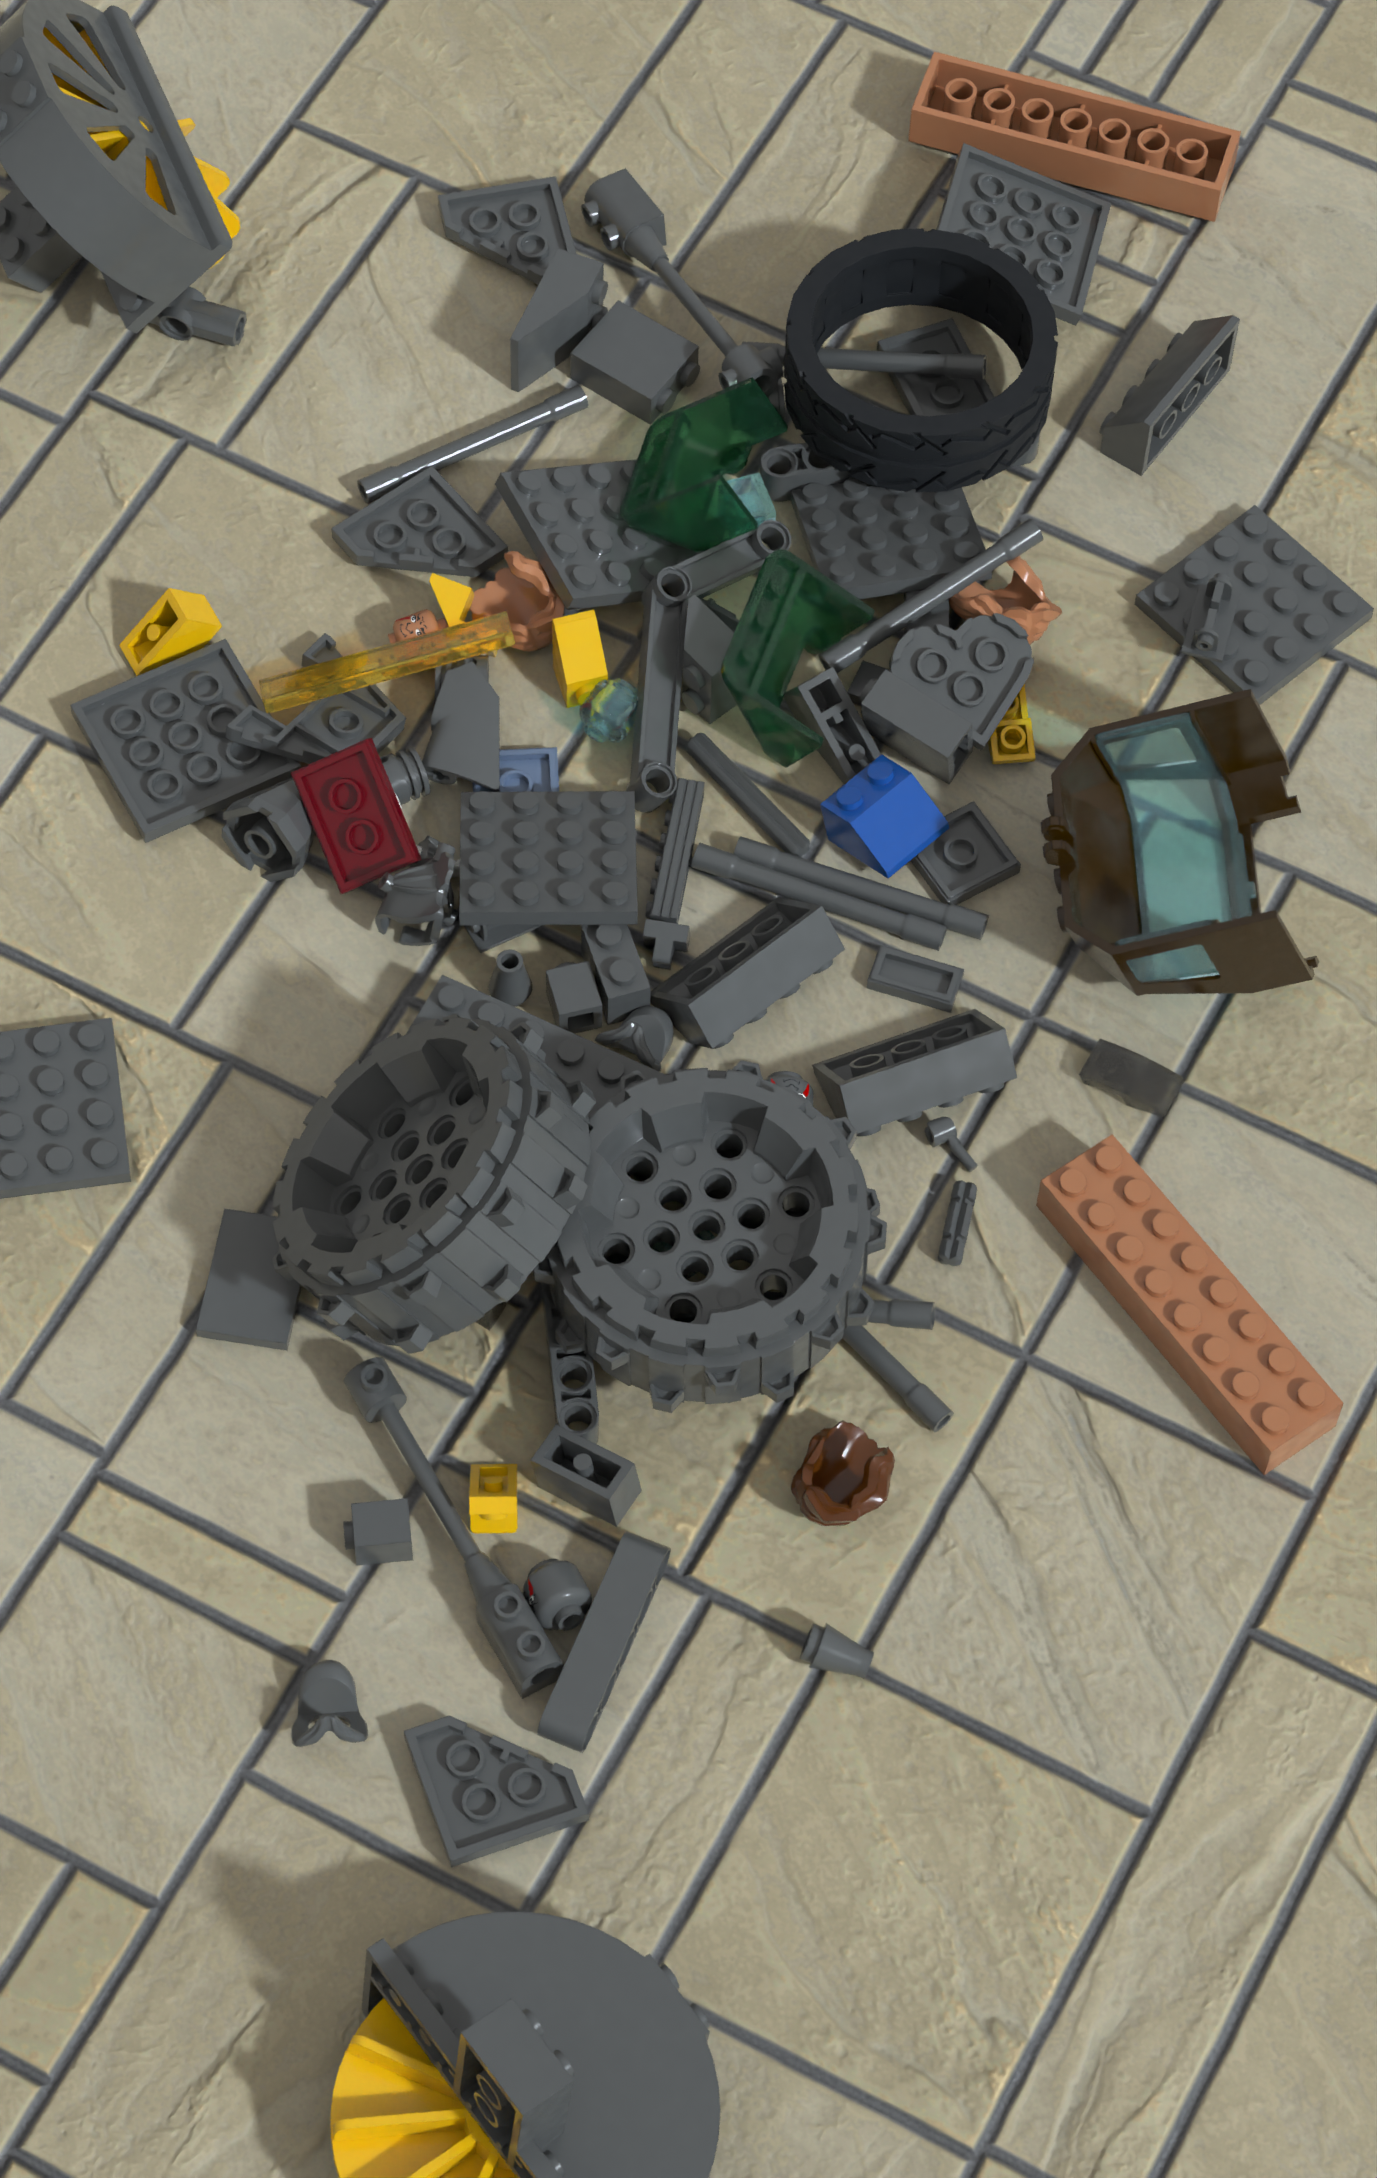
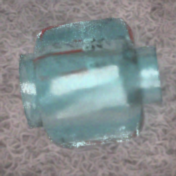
(609, 710)

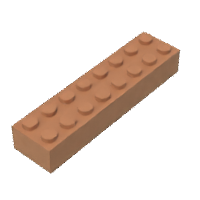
(1075, 135)
(1189, 1304)

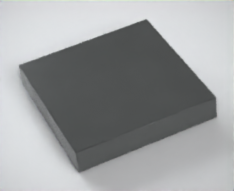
(966, 857)

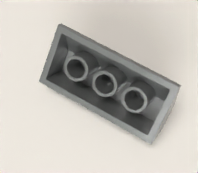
(1169, 393)
(748, 971)
(917, 1071)

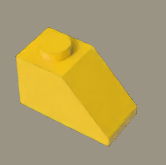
(169, 630)
(577, 656)

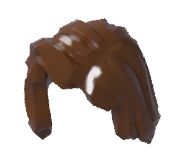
(842, 1476)

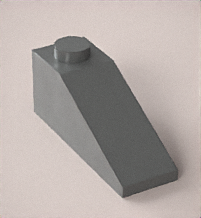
(828, 711)

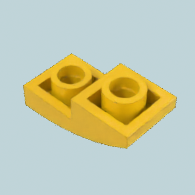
(1014, 735)

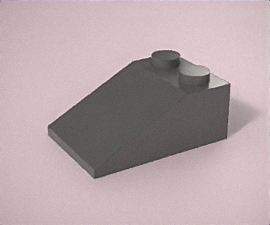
(557, 316)

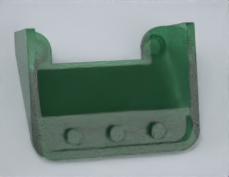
(785, 612)

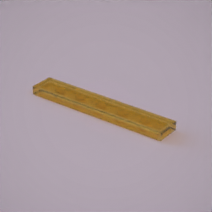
(386, 662)

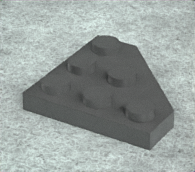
(510, 224)
(421, 530)
(489, 1790)

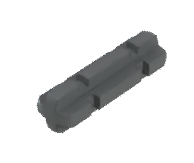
(957, 1223)

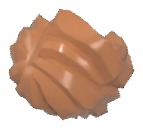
(527, 598)
(1019, 600)

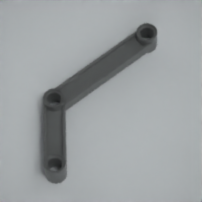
(664, 647)

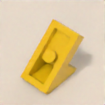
(493, 1498)

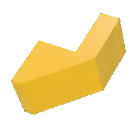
(454, 600)

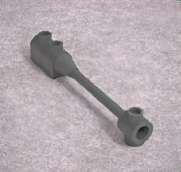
(638, 228)
(501, 1606)

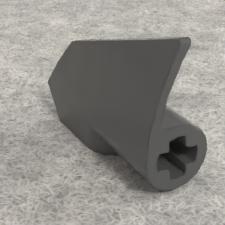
(465, 730)

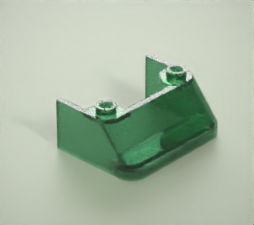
(679, 473)

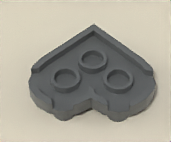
(968, 668)

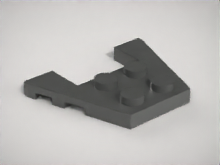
(325, 723)

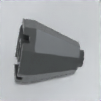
(270, 831)

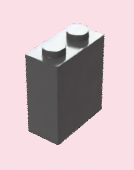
(635, 362)
(916, 726)

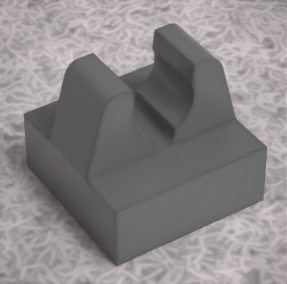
(665, 939)

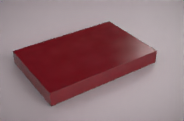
(356, 816)

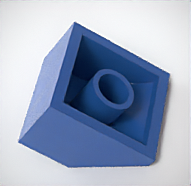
(882, 817)

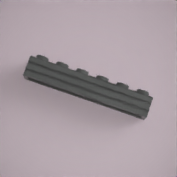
(677, 851)

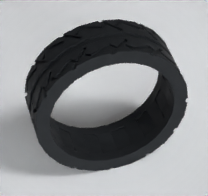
(931, 271)

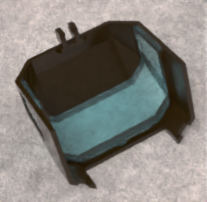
(1163, 852)

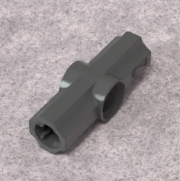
(196, 316)

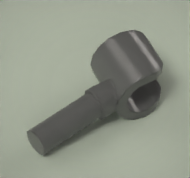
(944, 1131)

